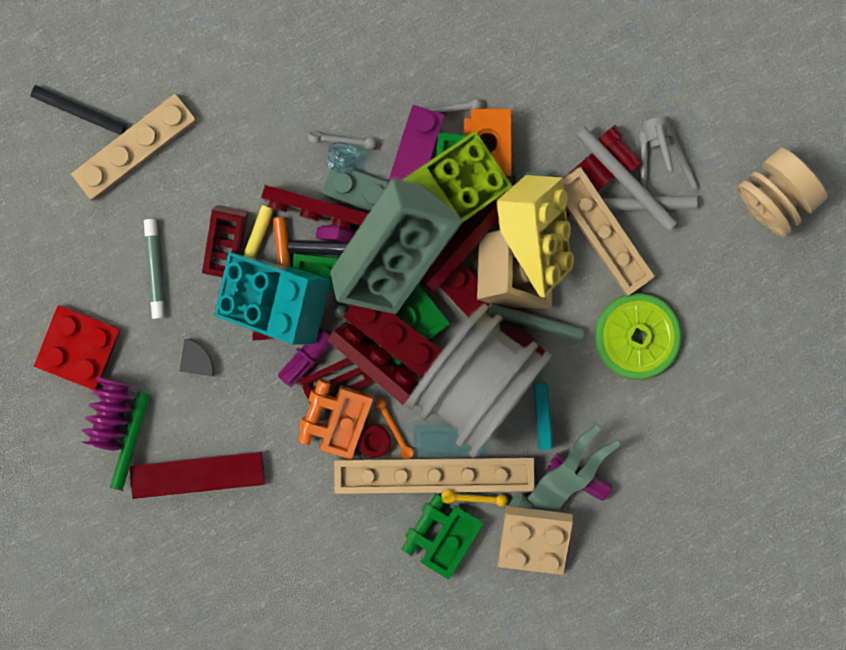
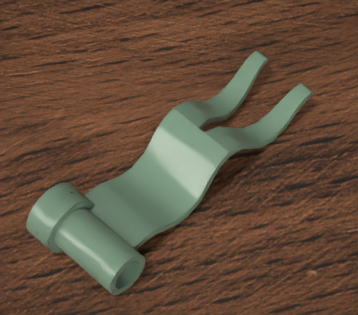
(563, 481)

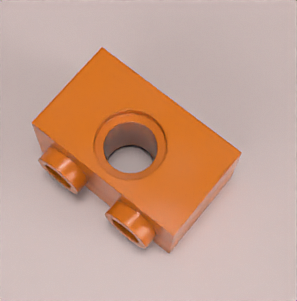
(497, 125)

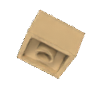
(502, 277)

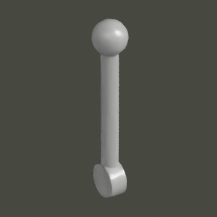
(475, 104)
(369, 143)

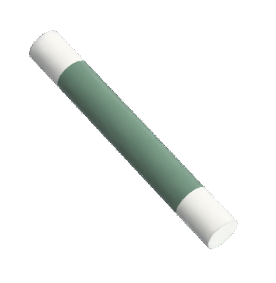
(154, 268)

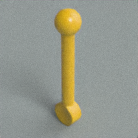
(449, 496)

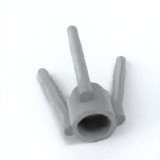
(659, 134)

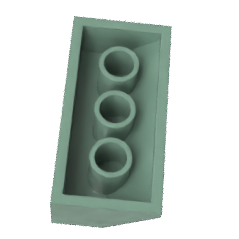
(393, 247)

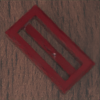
(366, 381)

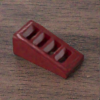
(227, 213)

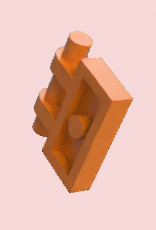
(345, 421)

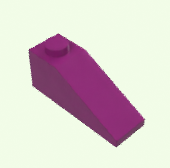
(417, 141)

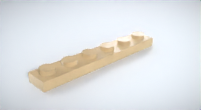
(433, 475)

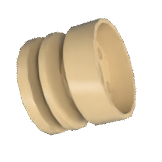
(787, 186)

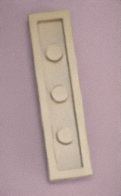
(133, 147)
(605, 233)

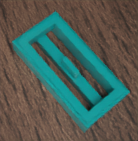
(542, 416)

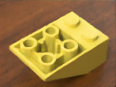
(538, 229)

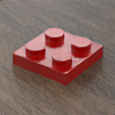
(77, 347)

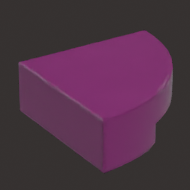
(334, 234)

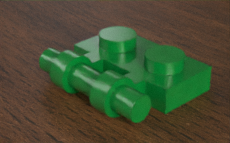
(451, 541)

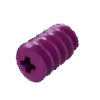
(108, 414)

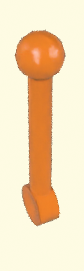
(407, 451)

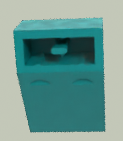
(272, 299)

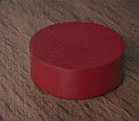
(374, 441)

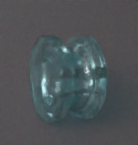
(341, 157)

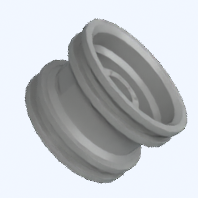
(478, 379)

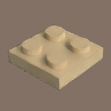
(534, 540)

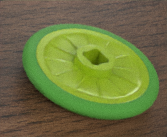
(619, 323)

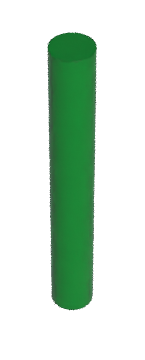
(130, 441)

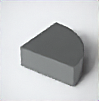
(195, 359)

